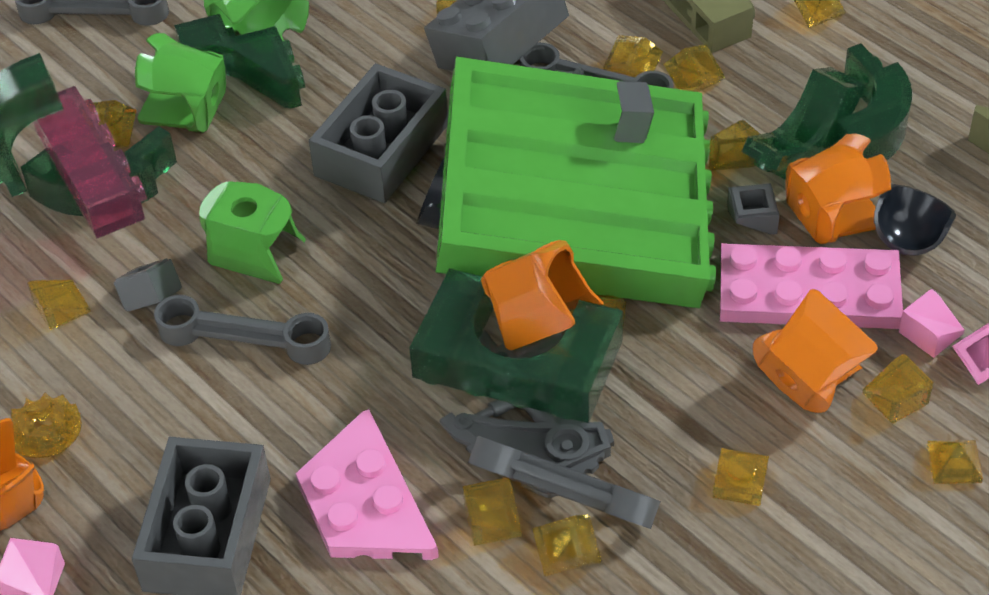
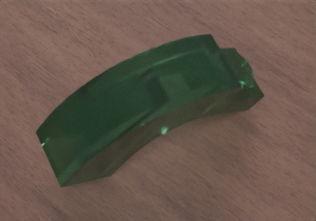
(24, 97)
(888, 102)
(810, 125)
(146, 159)

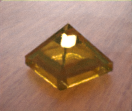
(954, 461)

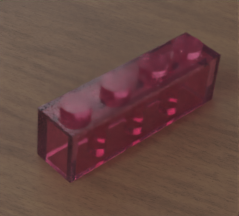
(90, 166)

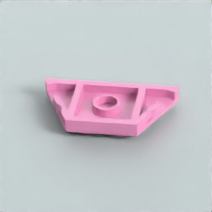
(362, 497)

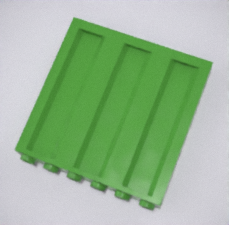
(540, 165)

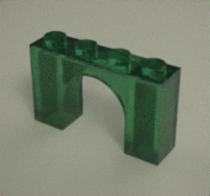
(557, 382)

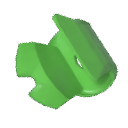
(255, 15)
(182, 84)
(242, 225)

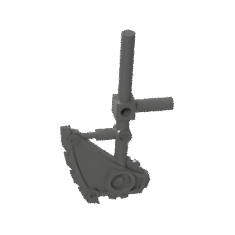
(549, 437)

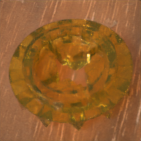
(46, 439)

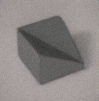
(636, 112)
(754, 207)
(147, 284)

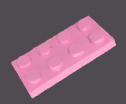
(772, 281)

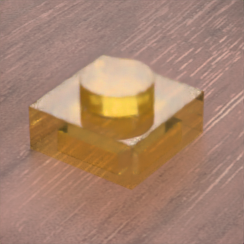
(740, 477)

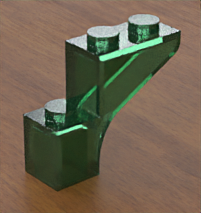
(254, 57)

